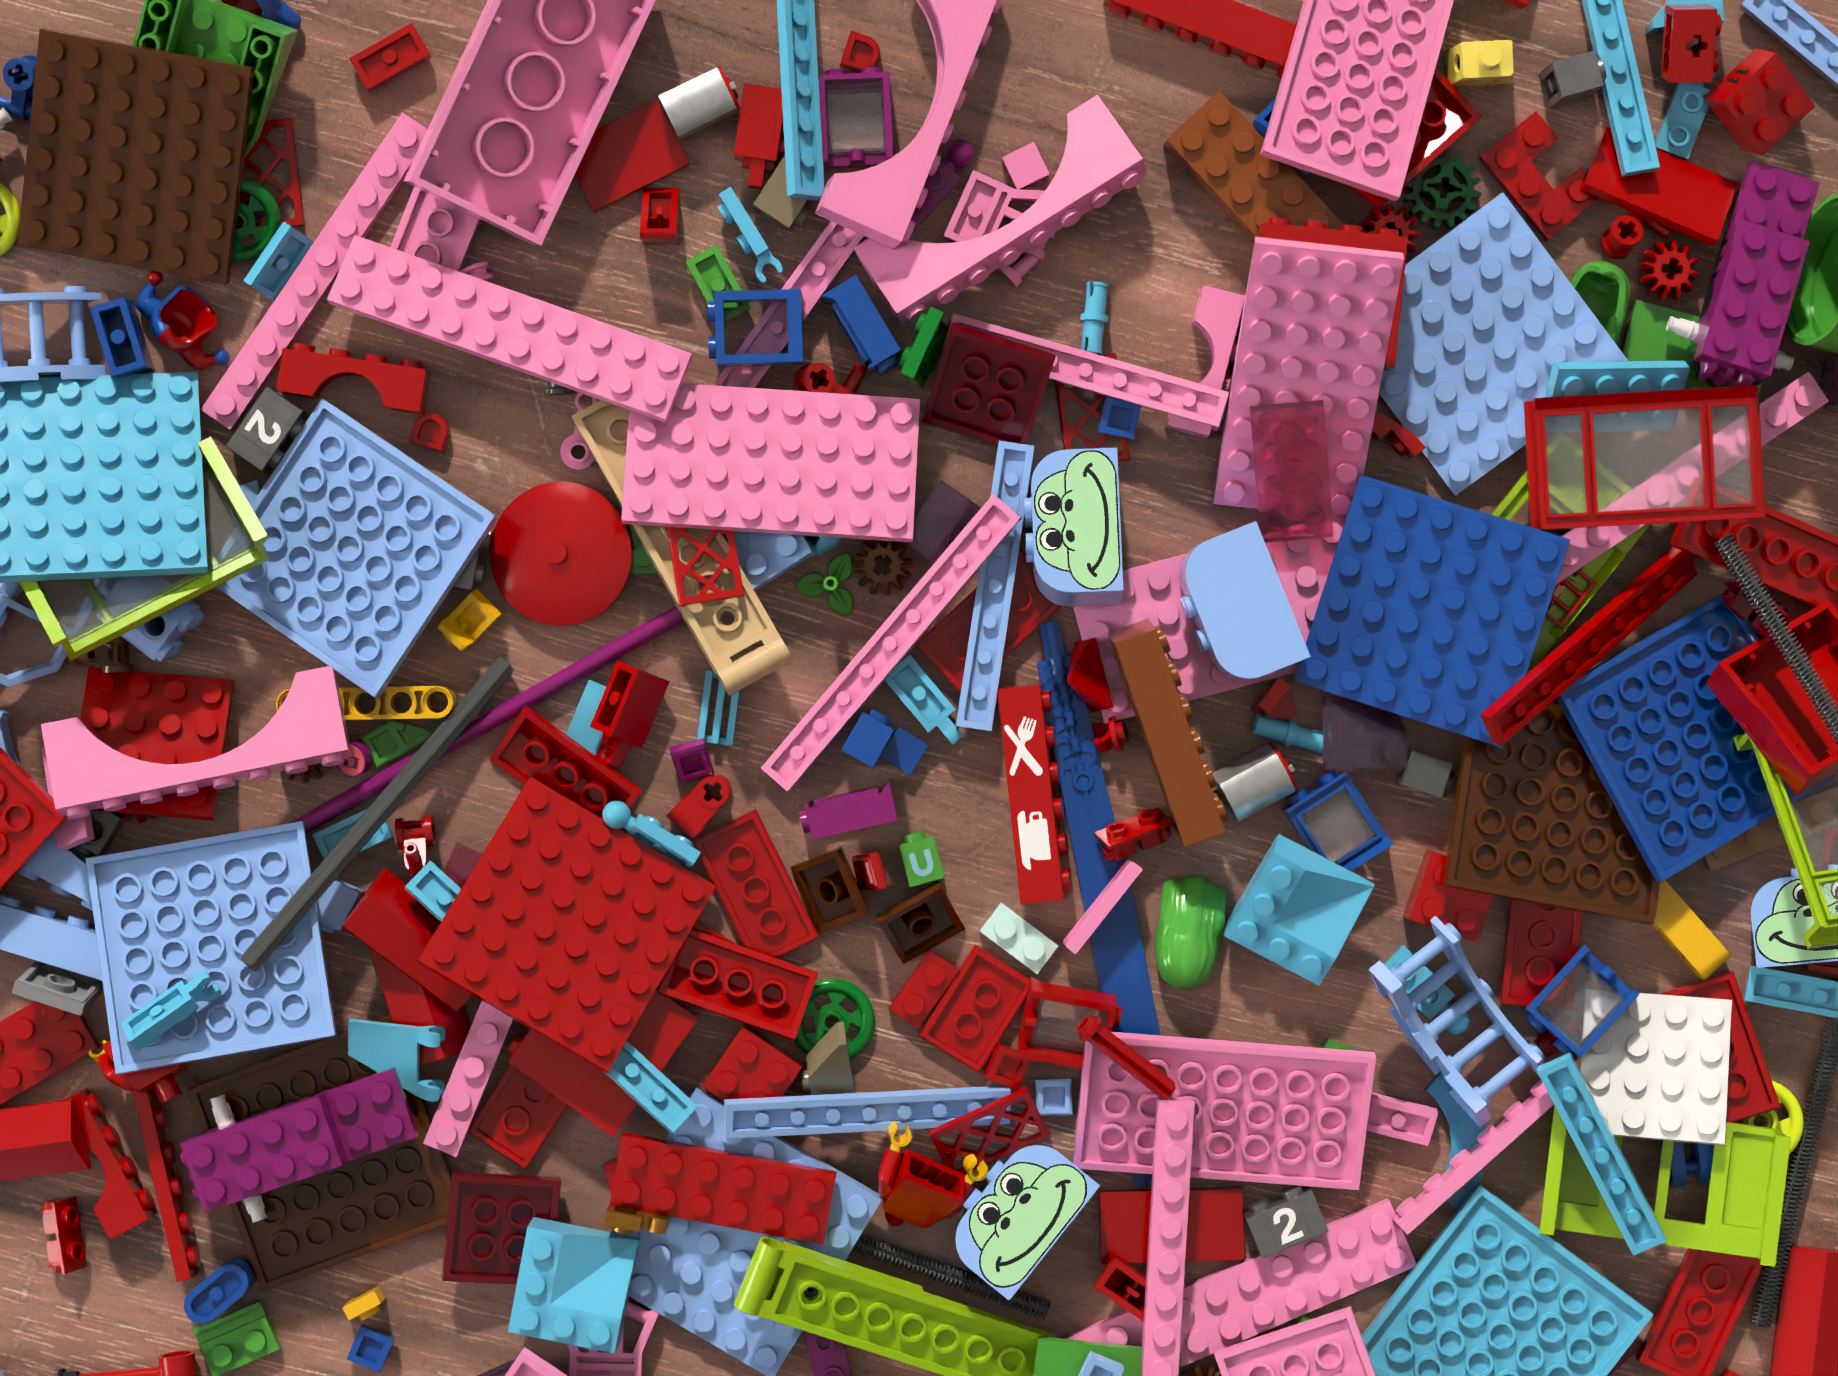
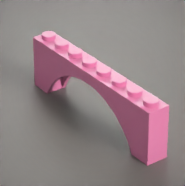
(1093, 169)
(883, 197)
(302, 733)

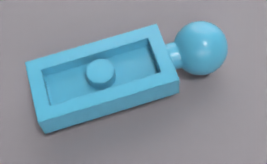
(1683, 119)
(651, 832)
(1437, 1001)

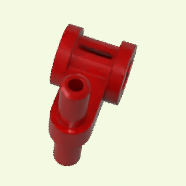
(1627, 232)
(827, 379)
(414, 839)

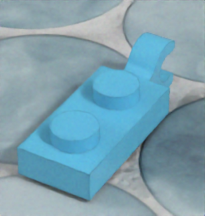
(750, 238)
(923, 698)
(168, 1010)

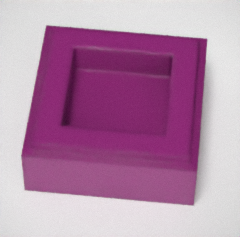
(691, 760)

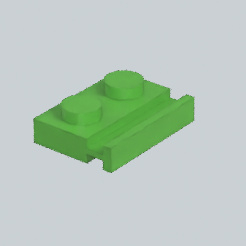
(237, 1338)

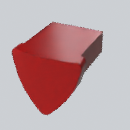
(1275, 701)

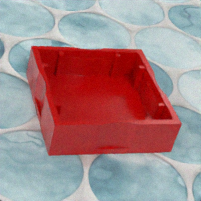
(1773, 705)

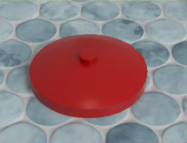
(561, 554)

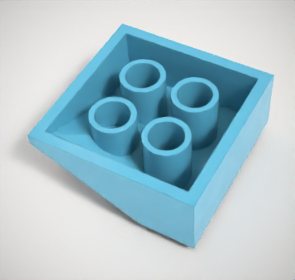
(1298, 909)
(573, 1285)

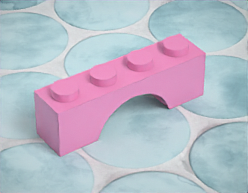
(1217, 317)

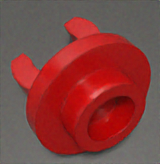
(1110, 735)

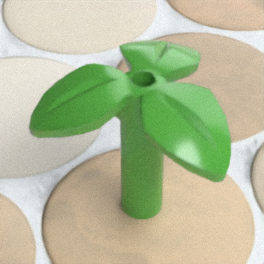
(839, 598)

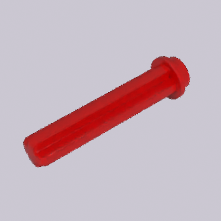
(1125, 1056)

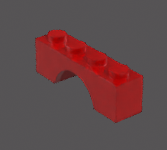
(308, 373)
(123, 1199)

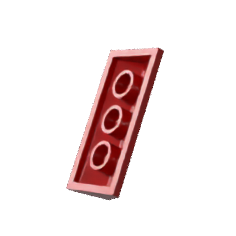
(1443, 121)
(553, 758)
(399, 931)
(739, 984)
(416, 1007)
(41, 1140)
(1807, 1315)

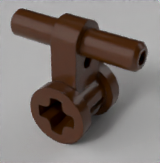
(111, 657)

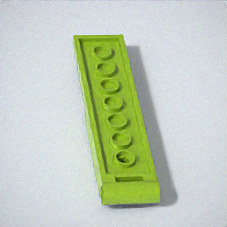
(882, 1314)

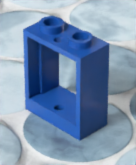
(716, 314)

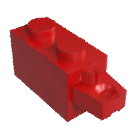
(759, 132)
(627, 711)

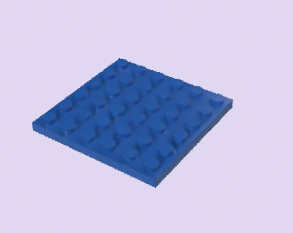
(1430, 607)
(1669, 740)

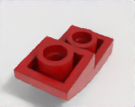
(1401, 439)

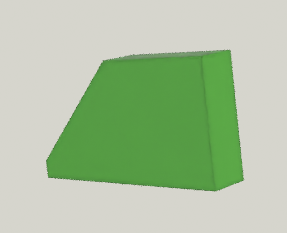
(394, 740)

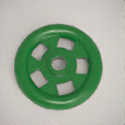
(259, 200)
(837, 991)

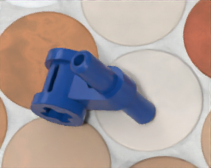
(22, 86)

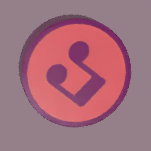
(360, 760)

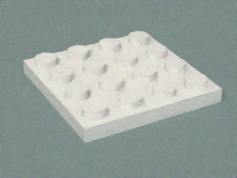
(1664, 1069)

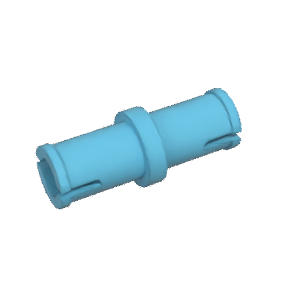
(1094, 317)
(1287, 733)

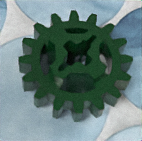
(1458, 192)

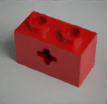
(1680, 27)

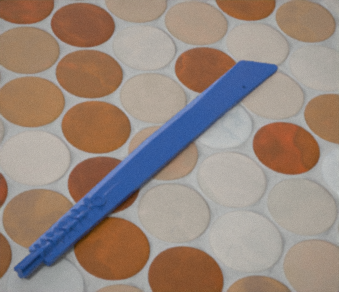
(1118, 938)

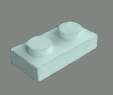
(1019, 938)

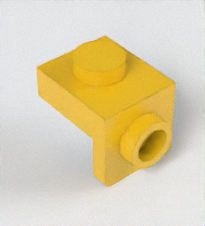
(469, 620)

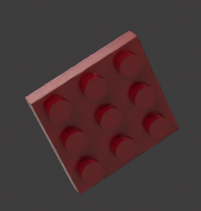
(988, 386)
(490, 1223)

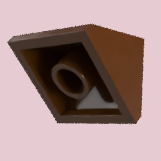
(830, 889)
(920, 922)

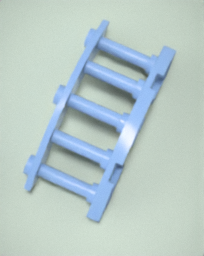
(79, 366)
(1424, 1036)

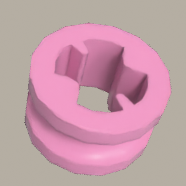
(479, 271)

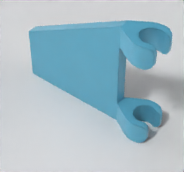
(397, 1046)

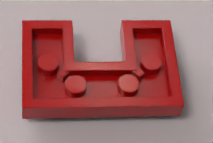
(1512, 168)

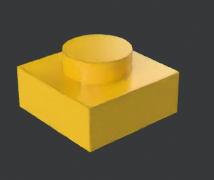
(364, 1304)

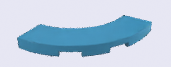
(1462, 1132)

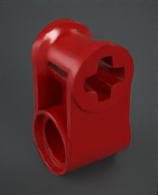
(697, 809)

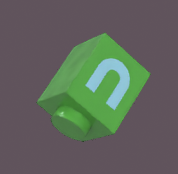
(920, 858)

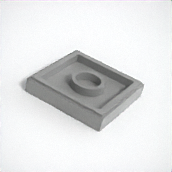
(58, 988)

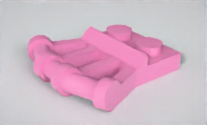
(981, 212)
(622, 1363)

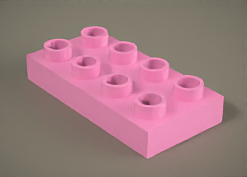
(525, 108)

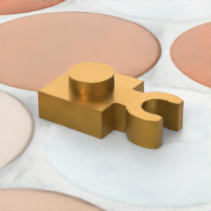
(629, 1220)

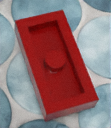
(390, 57)
(923, 988)

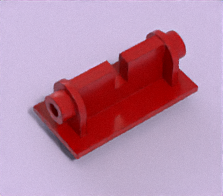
(1148, 827)
(67, 1250)

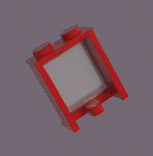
(1052, 1018)

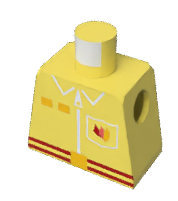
(1480, 64)

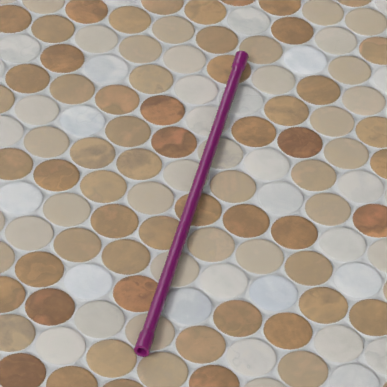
(502, 713)

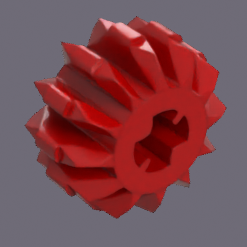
(1394, 222)
(1661, 257)

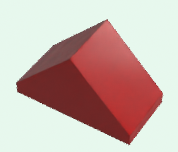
(660, 216)
(1124, 1286)

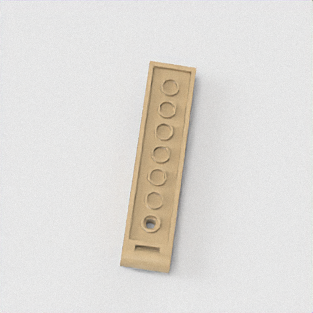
(736, 651)

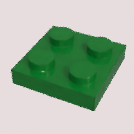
(920, 358)

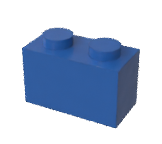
(121, 337)
(868, 737)

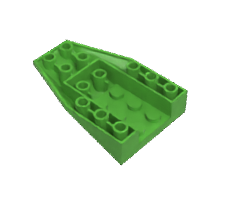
(222, 34)

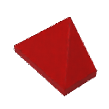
(1088, 676)

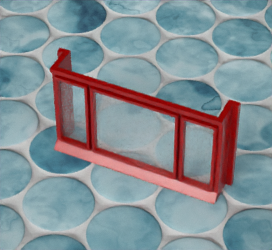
(1644, 458)

